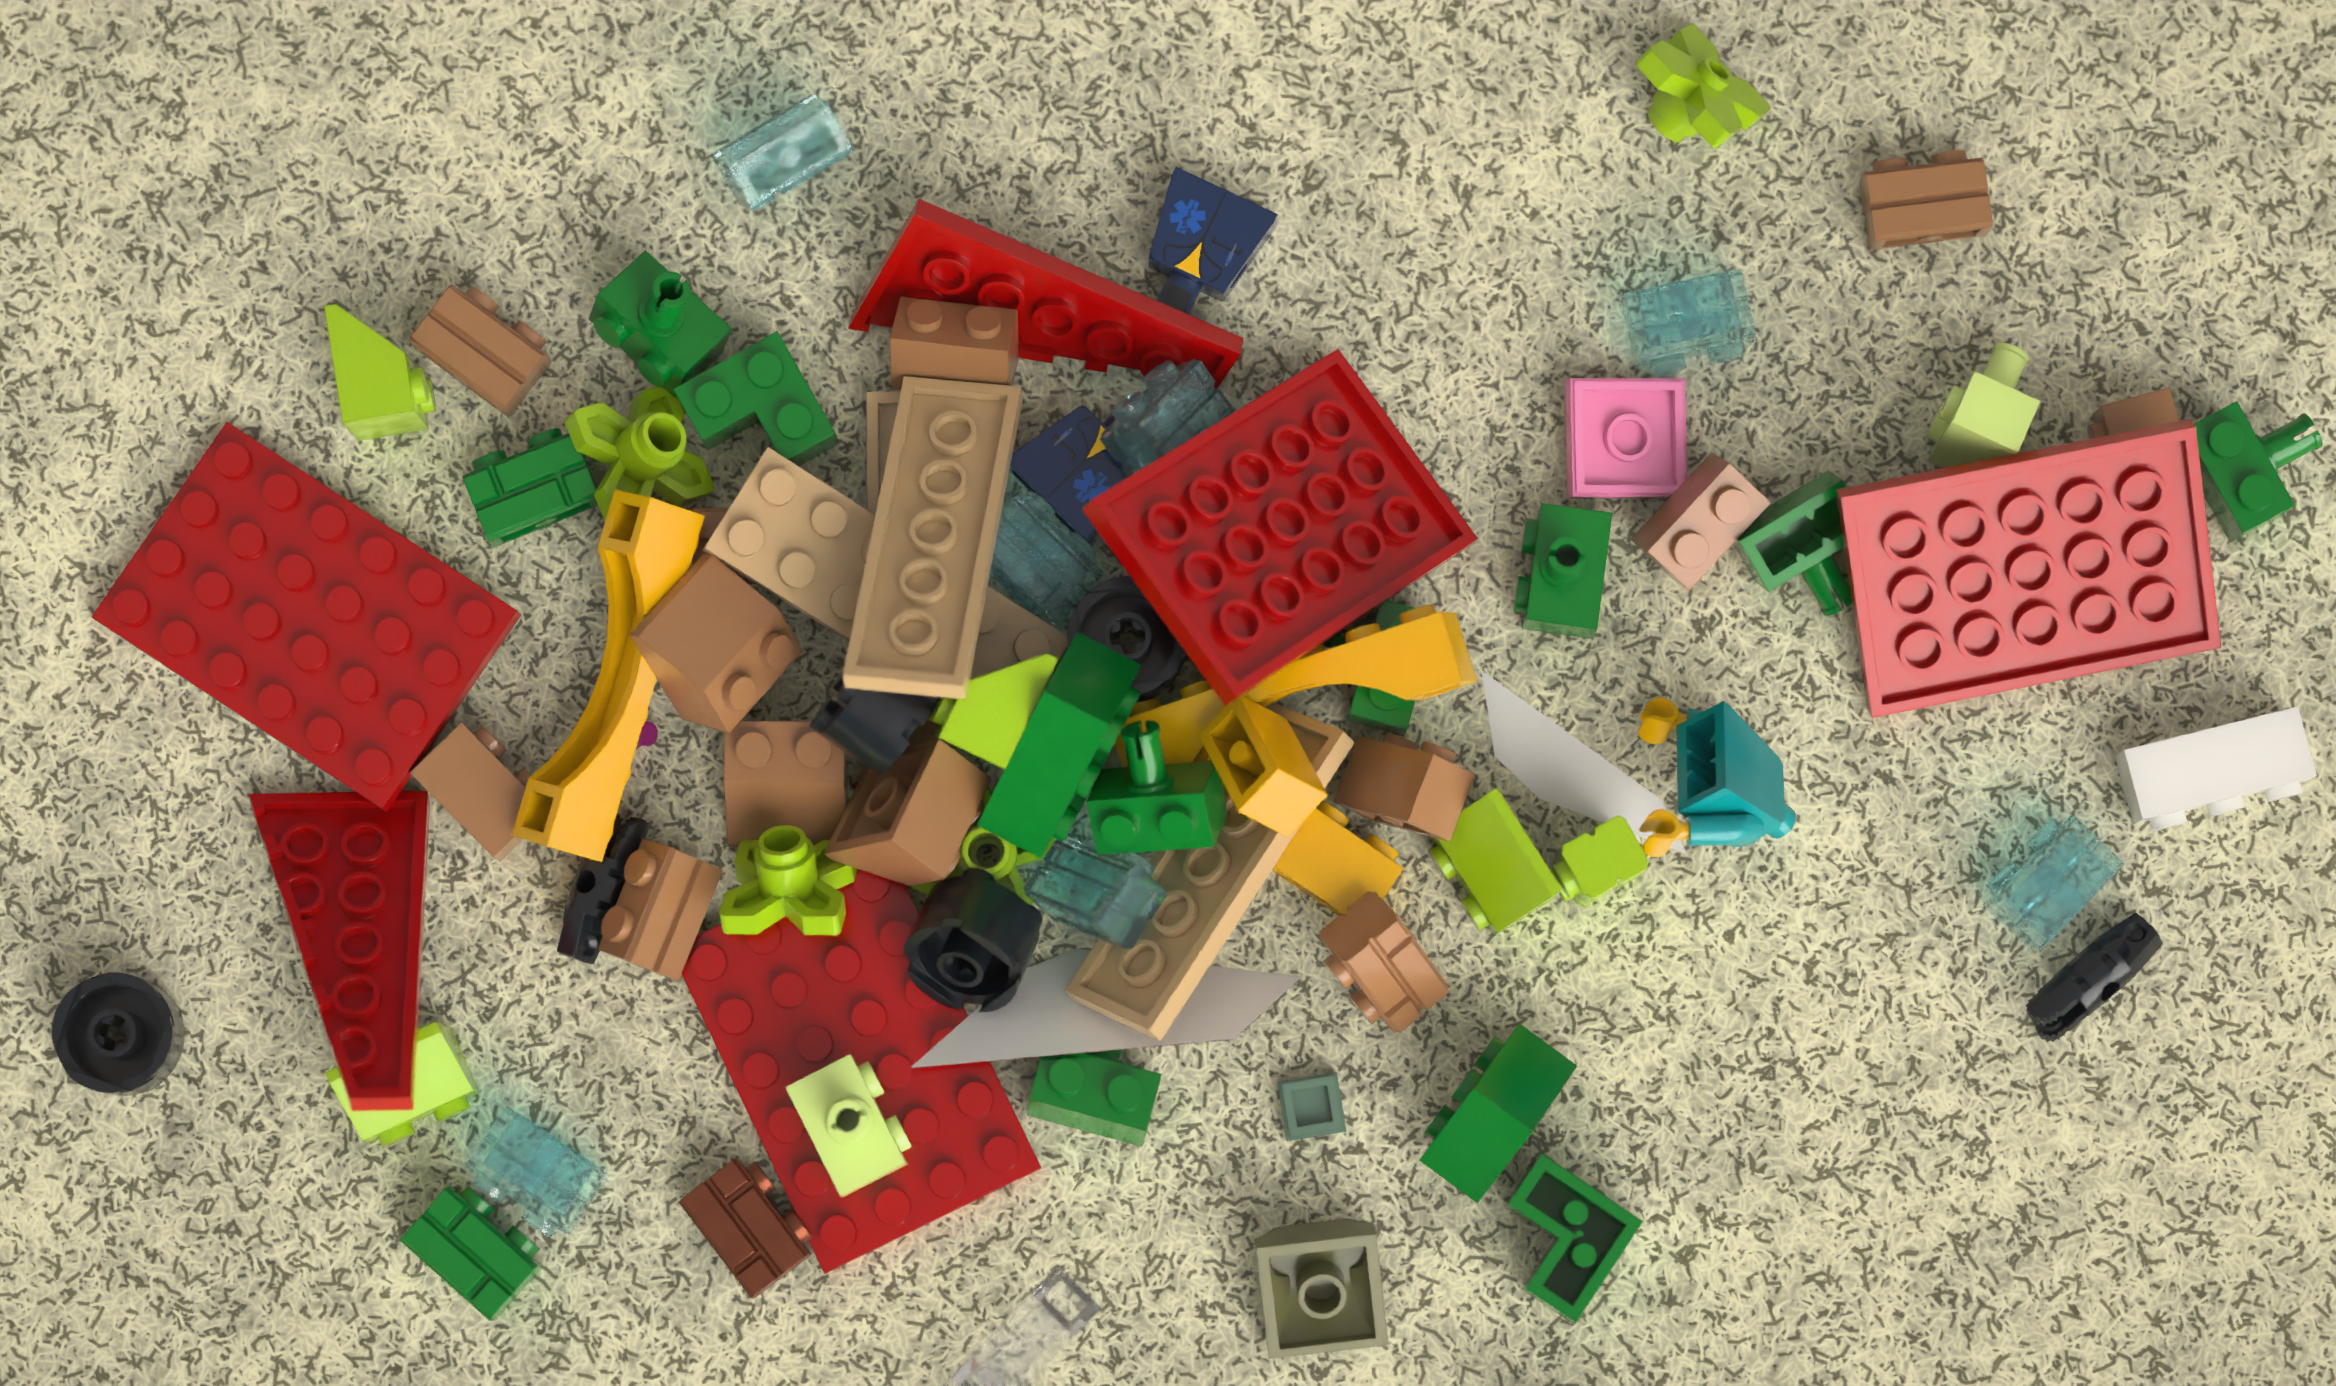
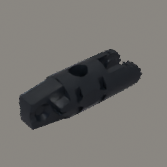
(597, 890)
(2093, 977)

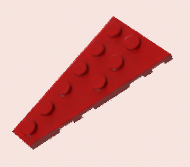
(1057, 303)
(358, 919)

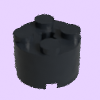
(1122, 604)
(872, 723)
(972, 942)
(89, 1054)

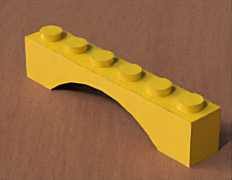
(1408, 661)
(579, 790)

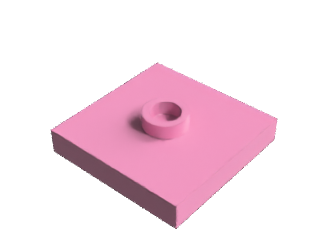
(1625, 437)

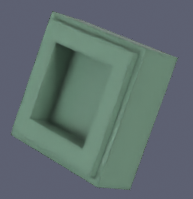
(1311, 1106)

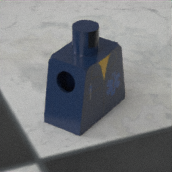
(1205, 240)
(1069, 467)

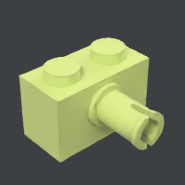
(1986, 415)
(848, 1124)

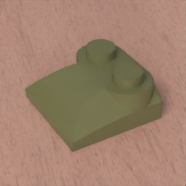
(1321, 1288)

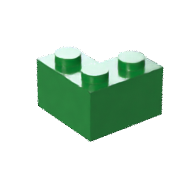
(763, 388)
(1495, 1111)
(1586, 1234)

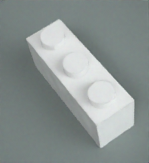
(2216, 768)

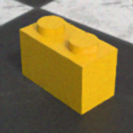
(1262, 765)
(1335, 863)

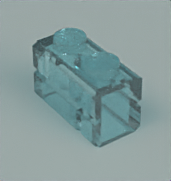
(782, 152)
(1689, 321)
(1165, 415)
(1039, 561)
(2051, 882)
(1096, 892)
(536, 1172)

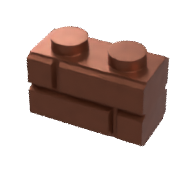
(746, 1226)

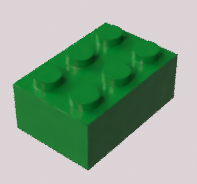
(1063, 746)

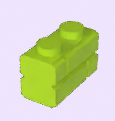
(1599, 862)

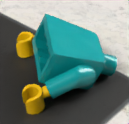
(1725, 780)

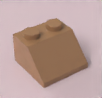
(715, 645)
(782, 777)
(911, 815)

